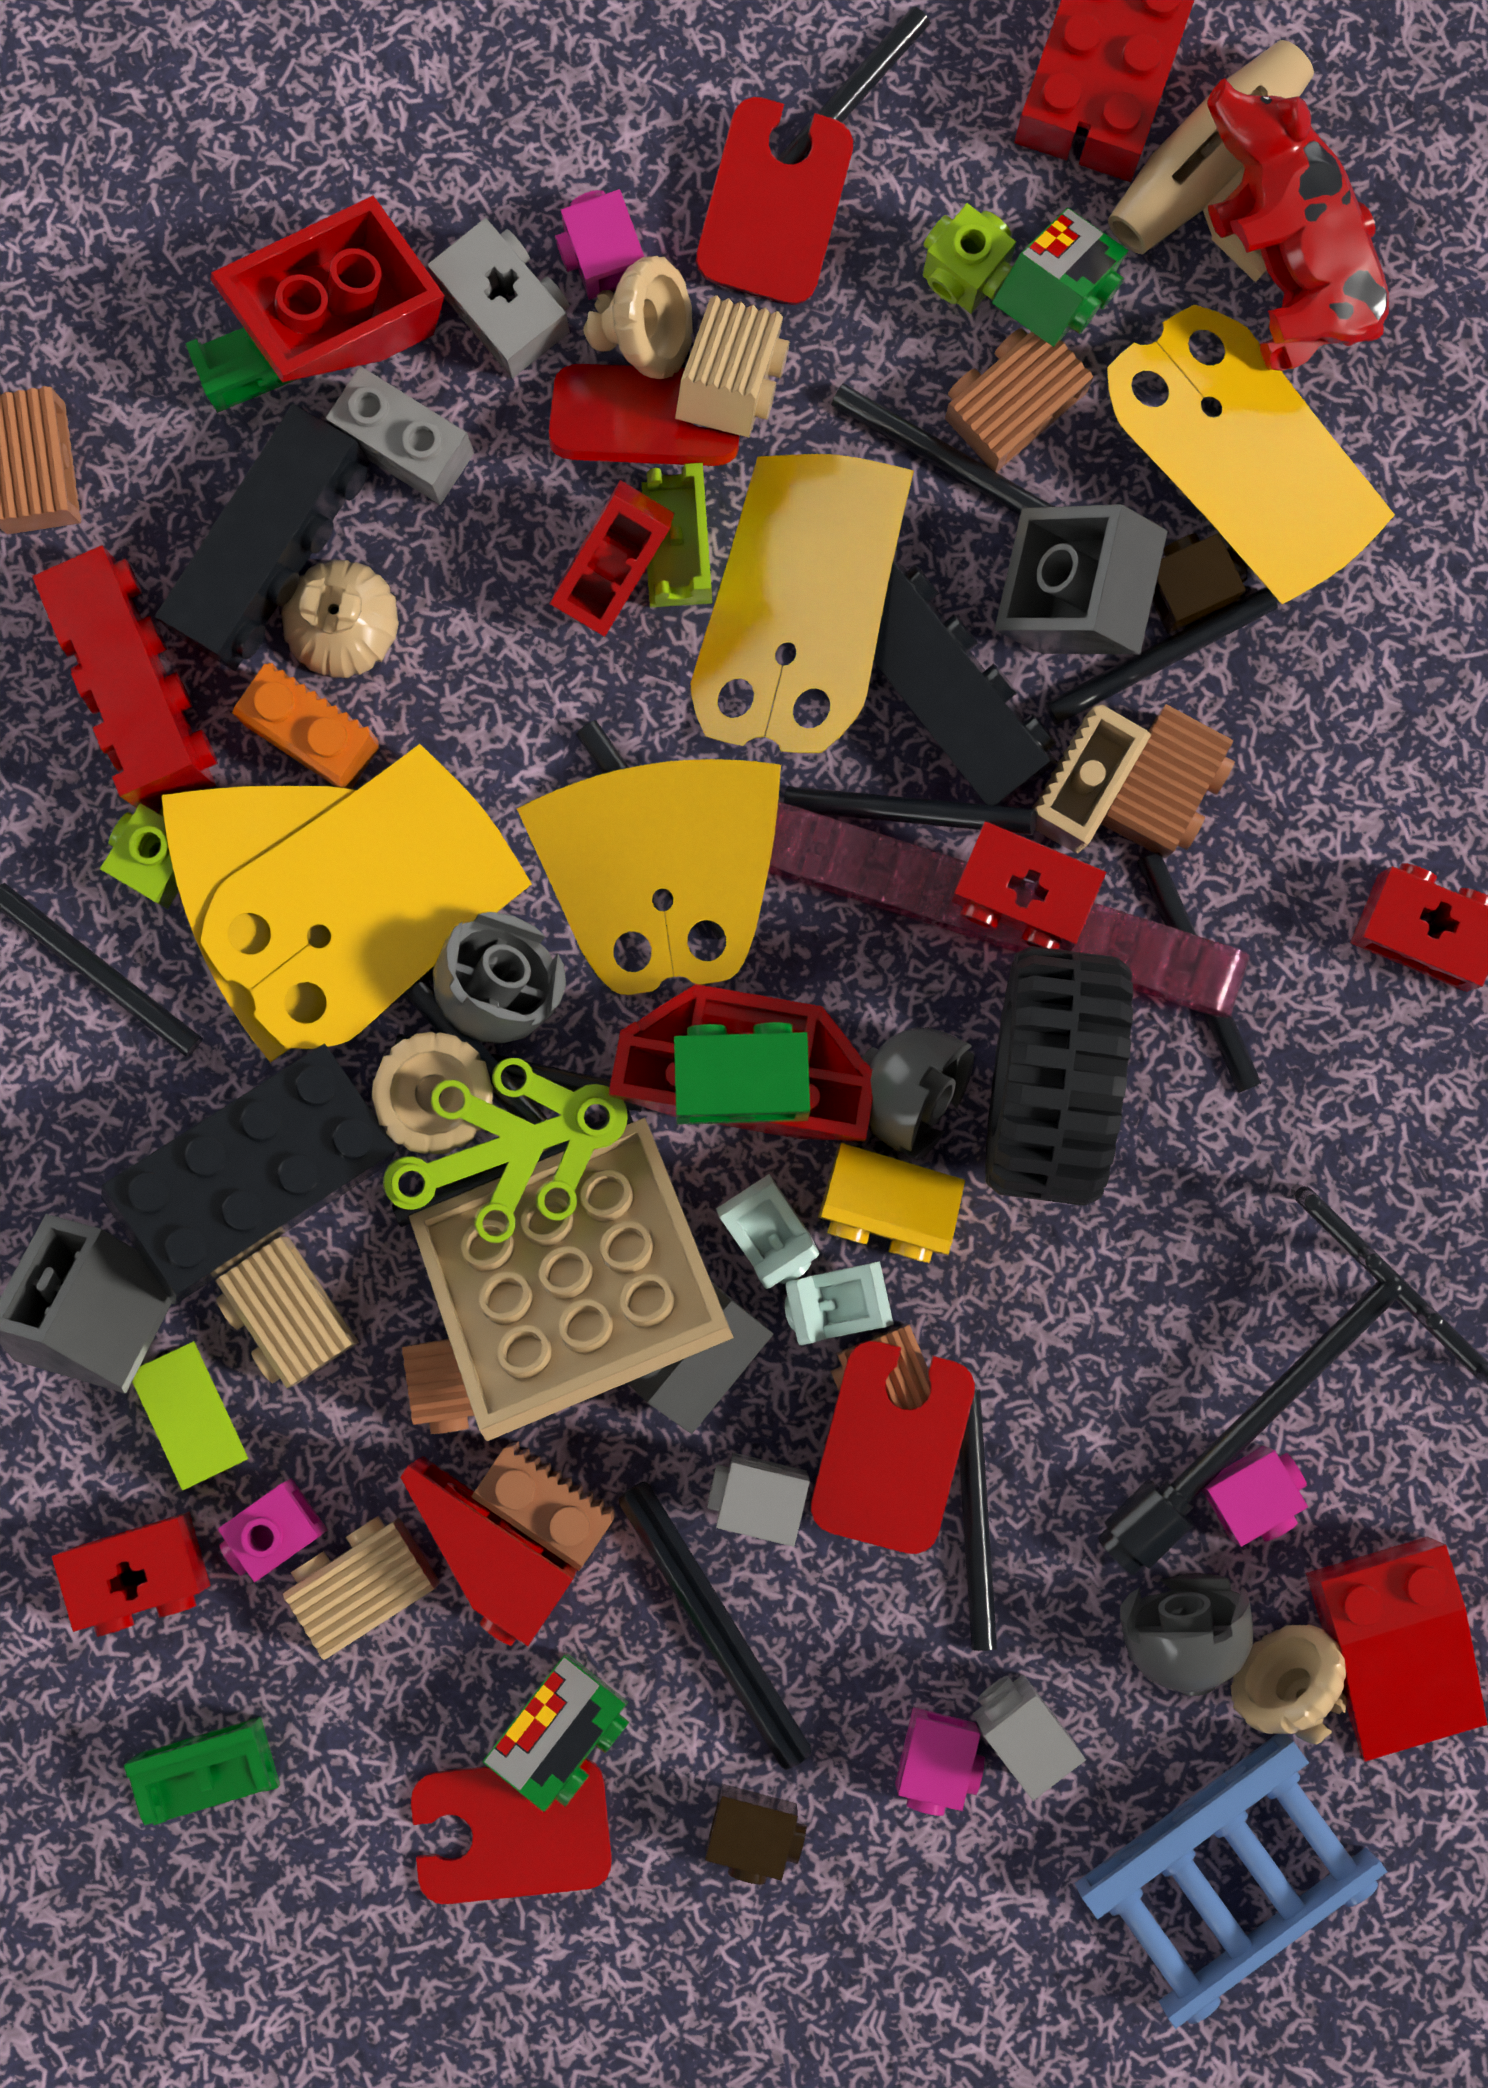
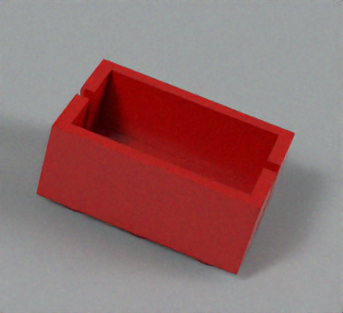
(1105, 75)

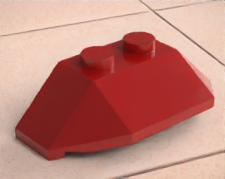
(837, 1073)

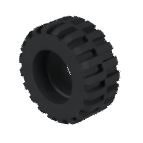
(1059, 1076)

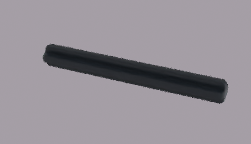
(715, 1625)

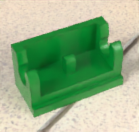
(232, 369)
(202, 1771)

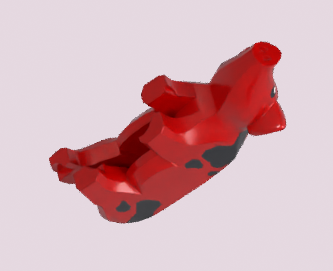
(1304, 221)

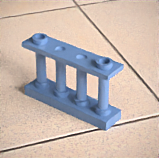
(1169, 1850)

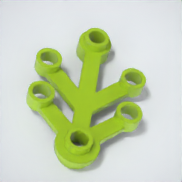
(518, 1144)

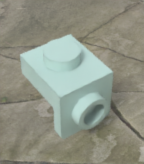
(769, 1232)
(837, 1303)

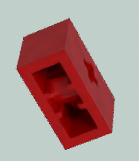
(612, 558)
(1060, 880)
(1395, 931)
(93, 1571)

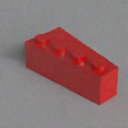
(124, 678)

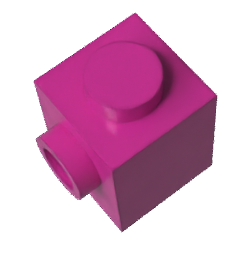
(598, 240)
(1257, 1496)
(270, 1531)
(939, 1762)

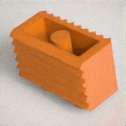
(306, 727)

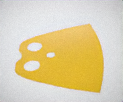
(651, 827)
(216, 836)

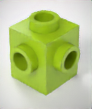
(966, 276)
(133, 857)

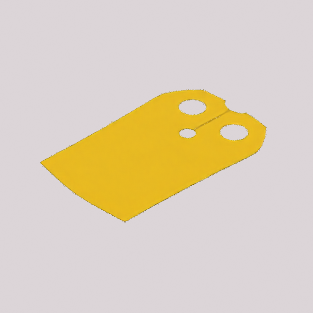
(1260, 468)
(806, 573)
(386, 879)

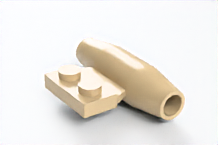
(1198, 170)

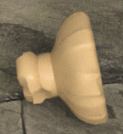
(645, 317)
(356, 634)
(405, 1088)
(1291, 1683)

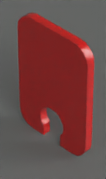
(769, 217)
(629, 418)
(887, 1465)
(514, 1842)

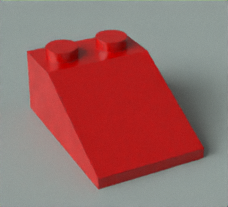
(333, 294)
(496, 1565)
(1402, 1646)

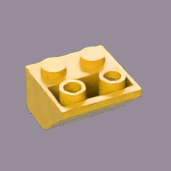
(893, 1201)

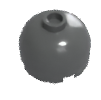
(497, 978)
(913, 1085)
(1189, 1635)

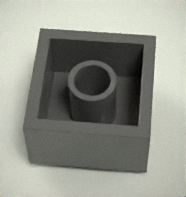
(1081, 580)

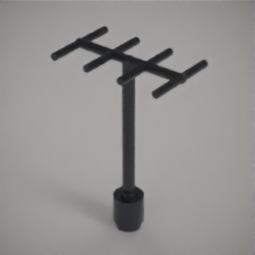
(1157, 1515)

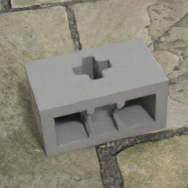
(510, 331)
(402, 435)
(759, 1498)
(1026, 1735)

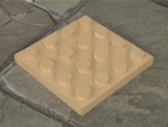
(574, 1298)

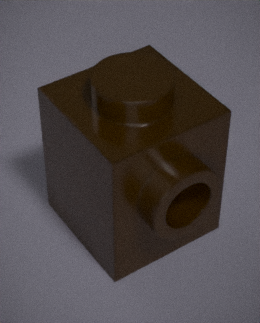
(1197, 580)
(754, 1835)

